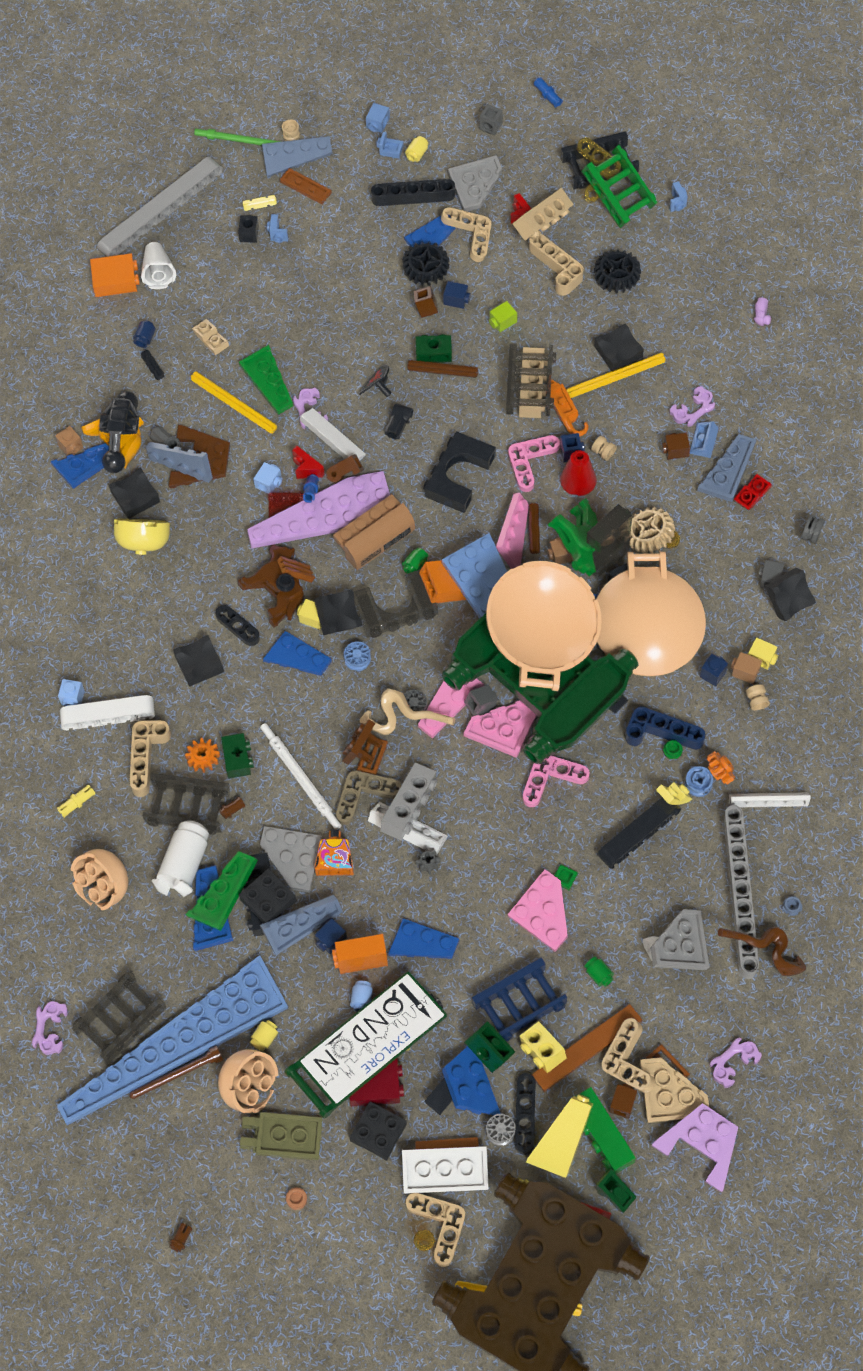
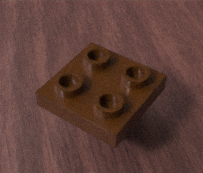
(359, 737)

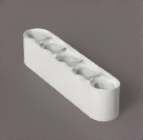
(106, 712)

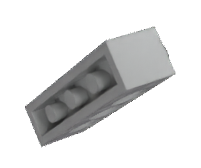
(418, 777)

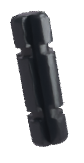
(152, 364)

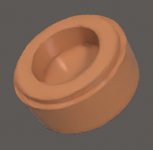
(296, 1198)

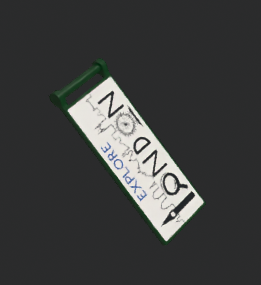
(367, 1042)

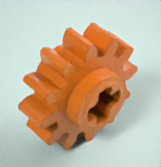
(210, 755)
(721, 767)

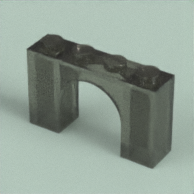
(610, 539)
(378, 621)

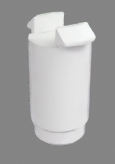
(182, 858)

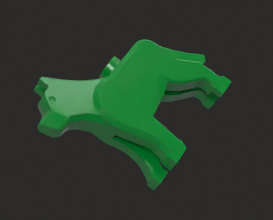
(575, 537)

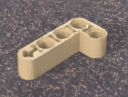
(568, 269)
(144, 758)

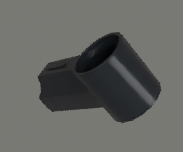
(399, 418)

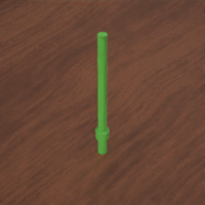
(212, 134)

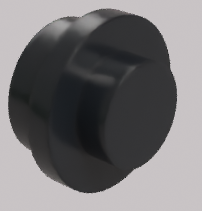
(285, 582)

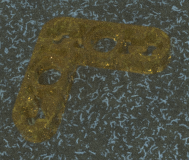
(605, 173)

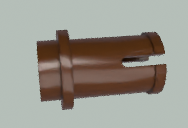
(231, 808)
(180, 1238)

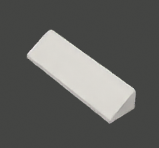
(330, 434)
(770, 799)
(420, 834)

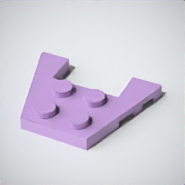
(709, 1135)

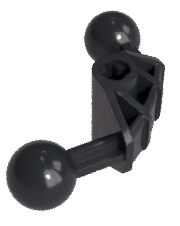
(118, 419)

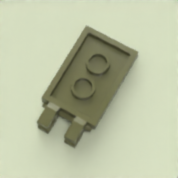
(283, 1135)

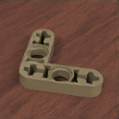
(363, 786)

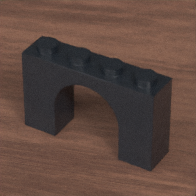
(459, 449)

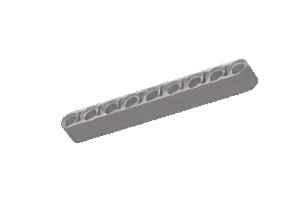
(159, 207)
(742, 882)

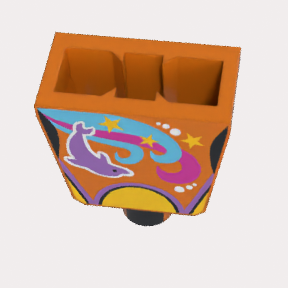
(334, 856)

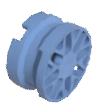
(357, 656)
(699, 781)

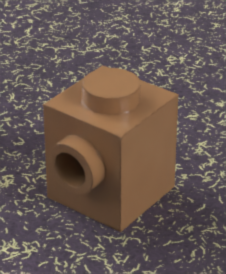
(69, 441)
(558, 552)
(746, 667)

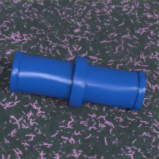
(548, 92)
(310, 488)

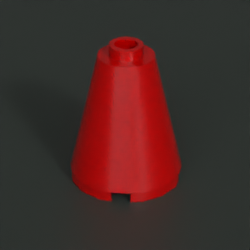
(578, 475)

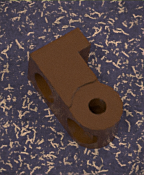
(339, 470)

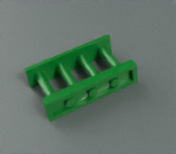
(610, 200)

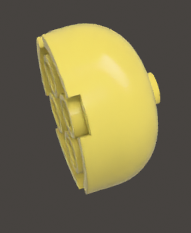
(141, 534)

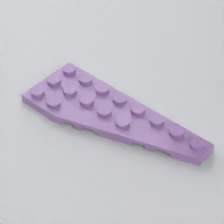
(326, 514)

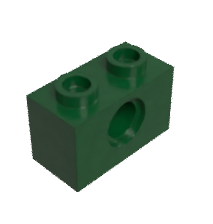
(441, 353)
(489, 1047)

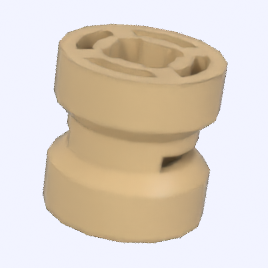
(290, 130)
(604, 448)
(757, 696)

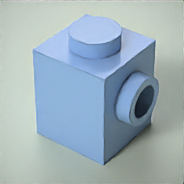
(268, 478)
(71, 692)

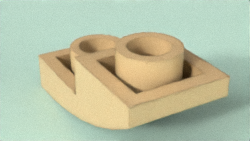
(210, 337)

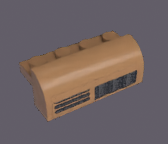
(375, 531)

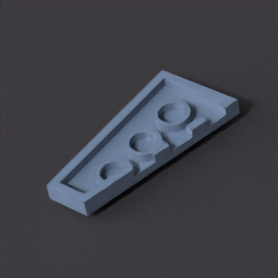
(291, 154)
(185, 462)
(729, 470)
(296, 925)

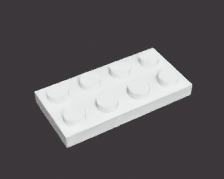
(445, 1169)

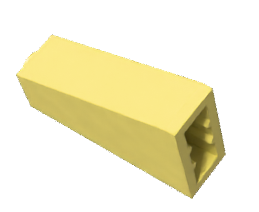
(561, 1141)

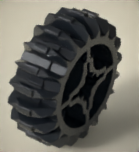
(433, 270)
(618, 276)

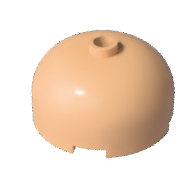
(106, 870)
(240, 1074)

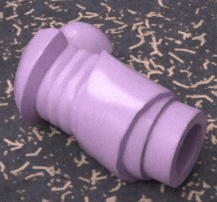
(761, 311)

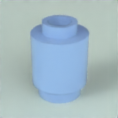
(361, 995)

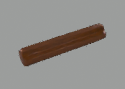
(534, 528)

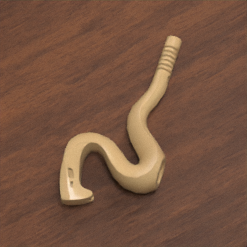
(390, 696)

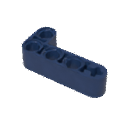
(666, 732)

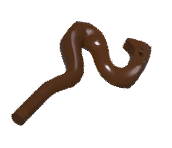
(780, 941)

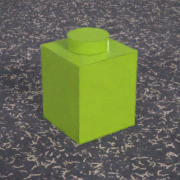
(503, 316)

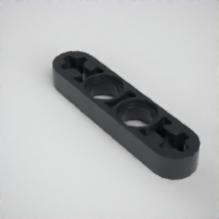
(525, 1113)

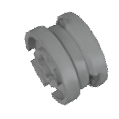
(500, 1130)

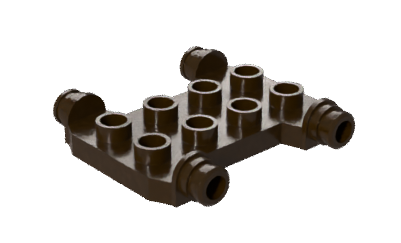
(539, 1278)

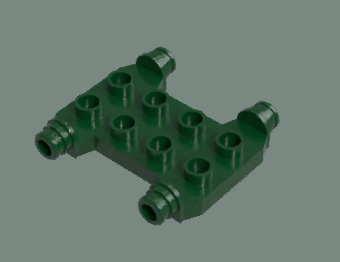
(564, 714)

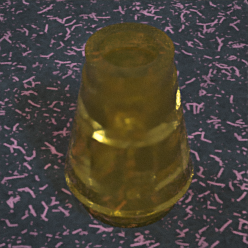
(424, 1235)

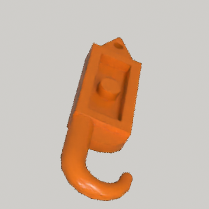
(565, 408)

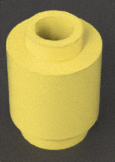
(416, 149)
(264, 1035)

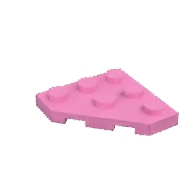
(502, 728)
(542, 911)

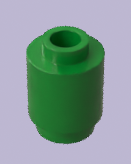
(415, 560)
(599, 972)

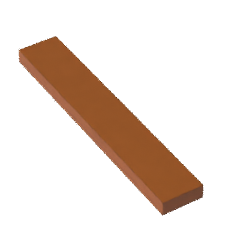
(586, 1048)

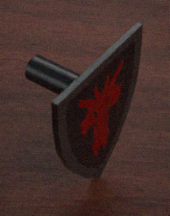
(379, 379)

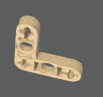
(477, 229)
(621, 1064)
(444, 1217)

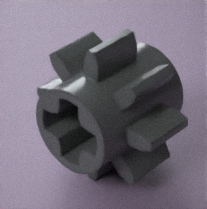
(428, 866)

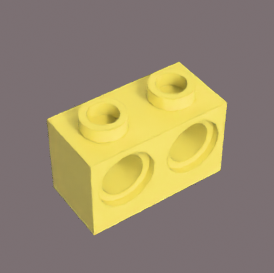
(546, 1045)

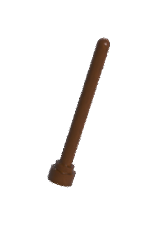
(212, 1056)

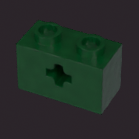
(235, 765)

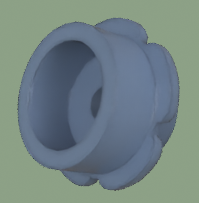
(792, 901)

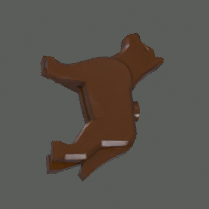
(266, 578)

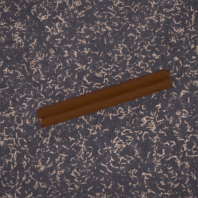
(439, 368)

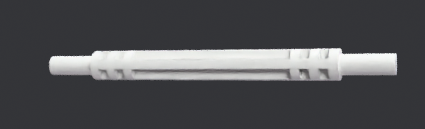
(300, 776)

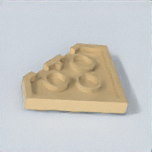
(672, 1094)

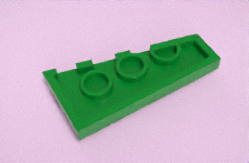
(265, 375)
(220, 899)

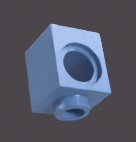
(377, 118)

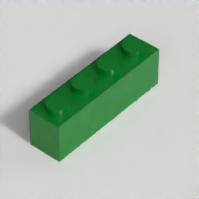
(606, 1136)

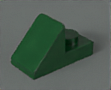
(615, 1191)

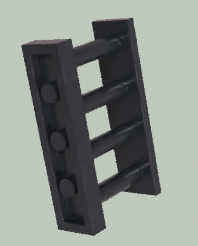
(608, 143)

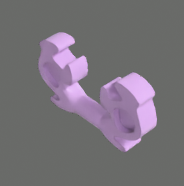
(306, 396)
(704, 397)
(48, 1045)
(748, 1051)

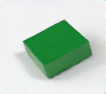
(566, 876)

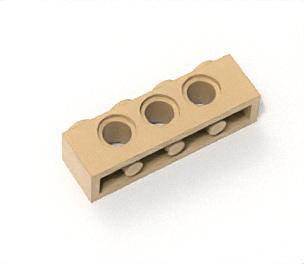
(543, 214)
(532, 411)

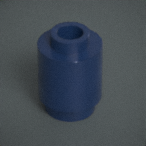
(144, 334)

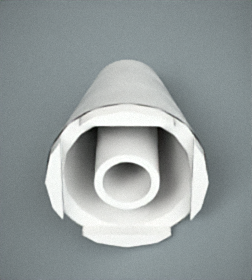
(156, 267)

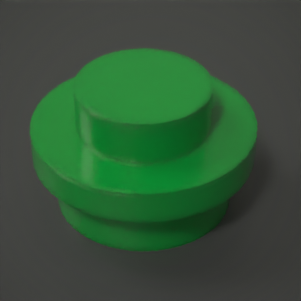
(673, 750)

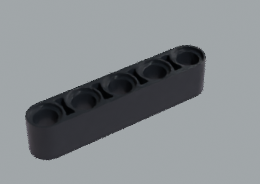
(413, 192)
(636, 832)

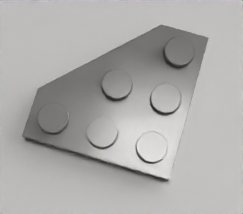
(475, 181)
(292, 855)
(682, 943)

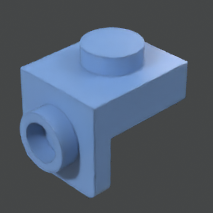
(389, 147)
(680, 197)
(276, 234)

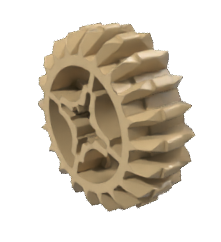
(651, 536)

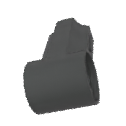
(161, 436)

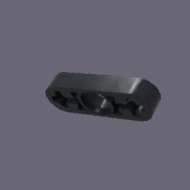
(240, 633)

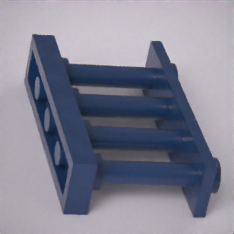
(518, 980)

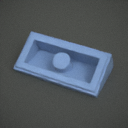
(704, 439)

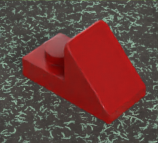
(520, 207)
(306, 464)

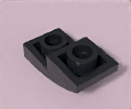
(439, 1098)

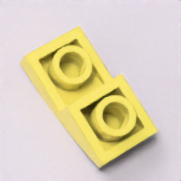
(675, 793)

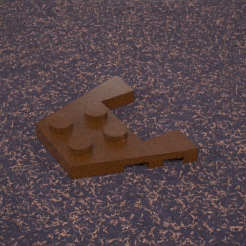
(216, 450)

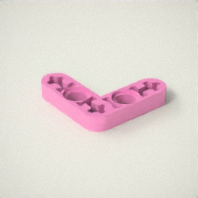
(525, 454)
(551, 769)

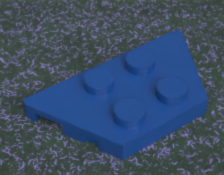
(470, 1084)

